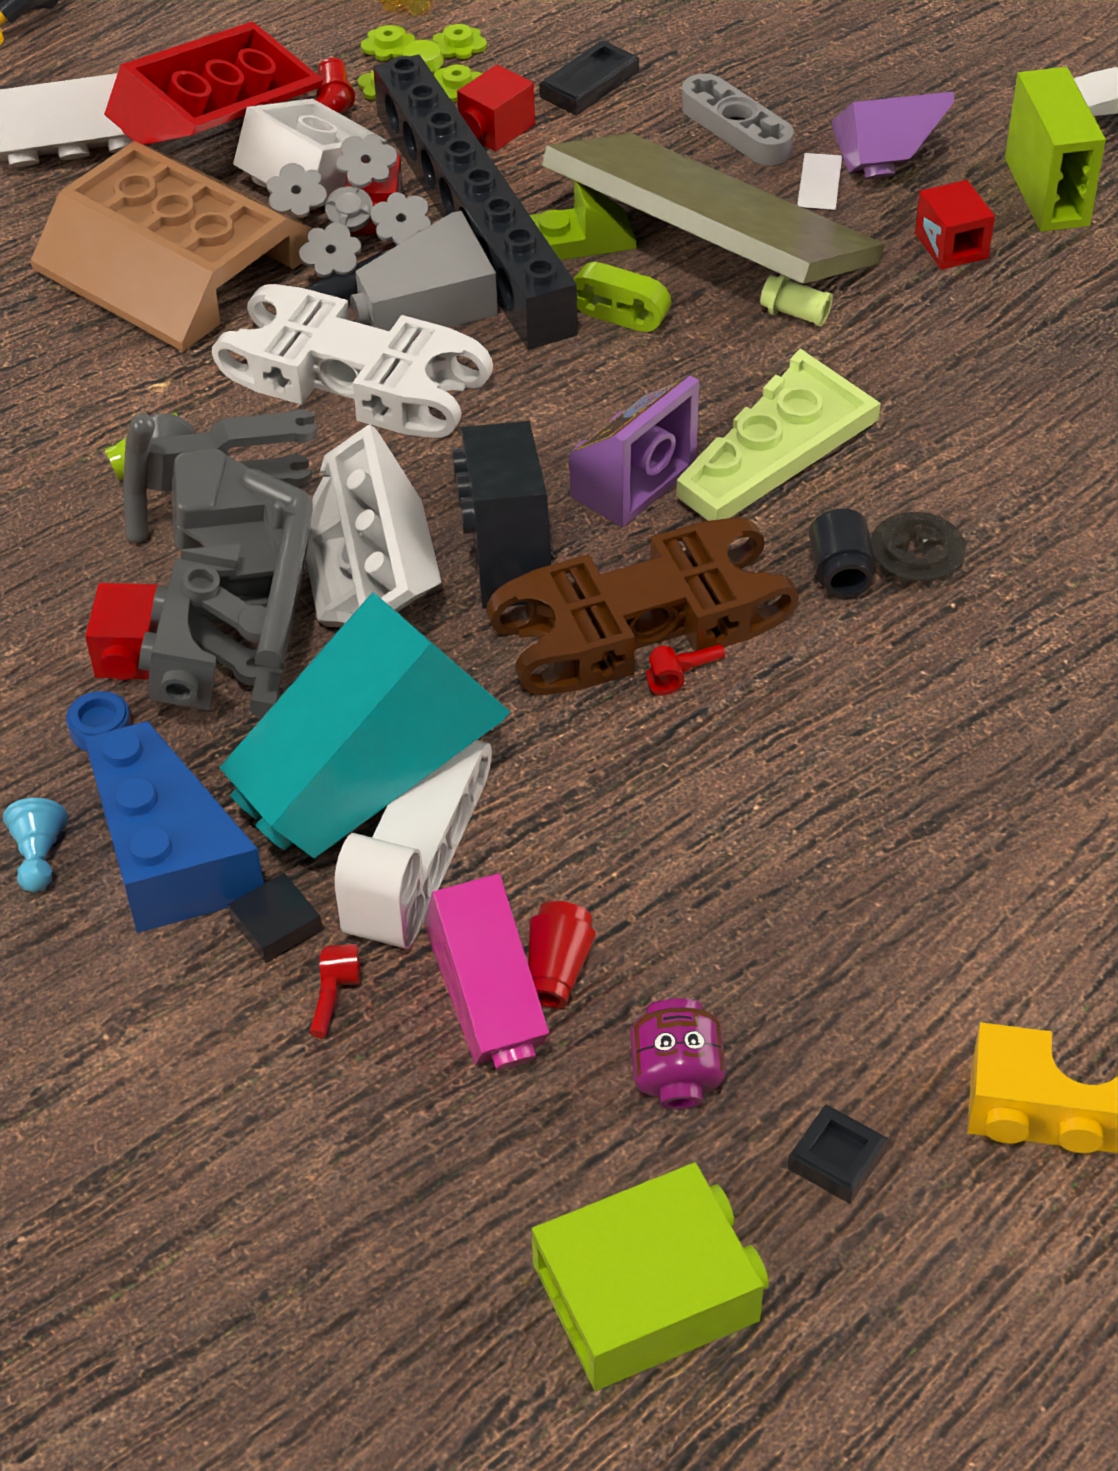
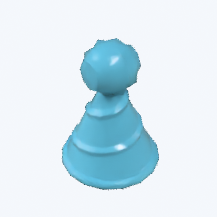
(35, 828)

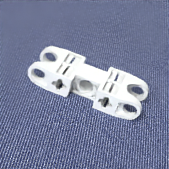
(365, 363)

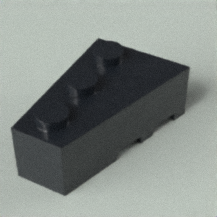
(502, 502)

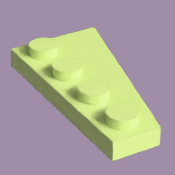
(786, 431)

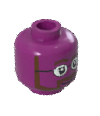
(677, 1052)

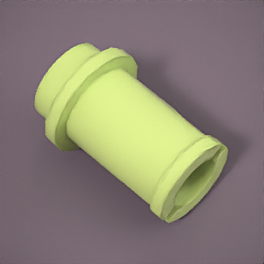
(796, 299)

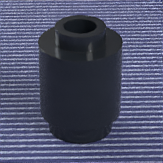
(842, 552)

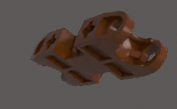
(640, 605)

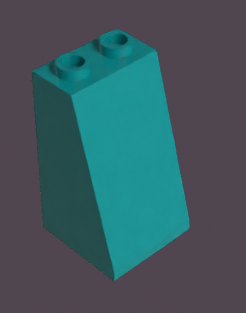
(356, 731)

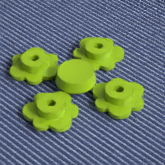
(455, 41)

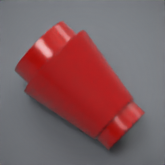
(557, 950)

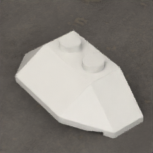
(367, 532)

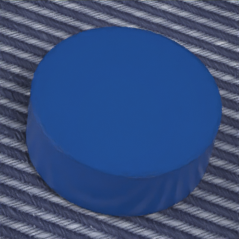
(96, 714)

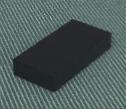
(589, 77)

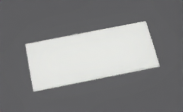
(819, 181)

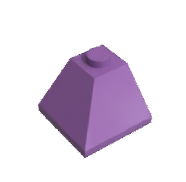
(888, 131)

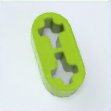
(621, 297)

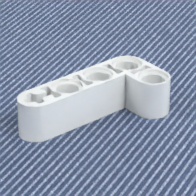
(389, 878)

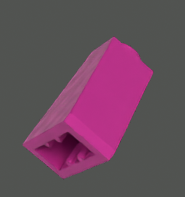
(486, 971)

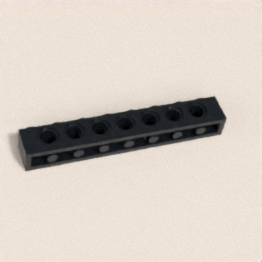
(461, 176)

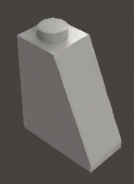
(429, 277)

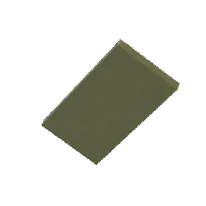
(714, 206)

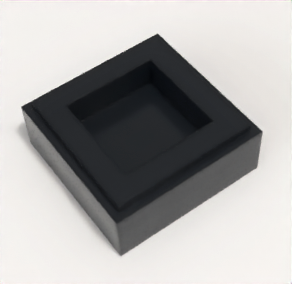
(275, 917)
(837, 1153)

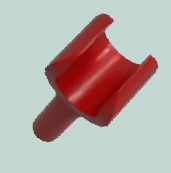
(667, 667)
(337, 967)

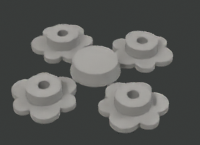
(348, 206)

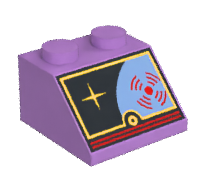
(637, 453)

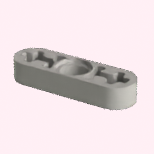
(760, 136)

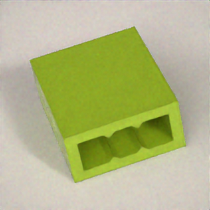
(1054, 149)
(648, 1274)

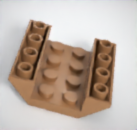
(159, 241)

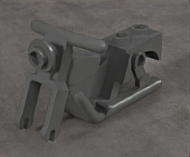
(240, 545)

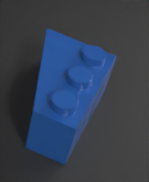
(167, 831)

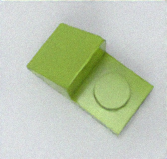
(588, 229)

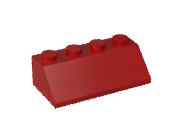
(205, 84)

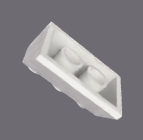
(57, 119)

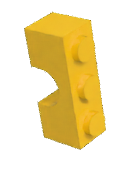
(1025, 1097)

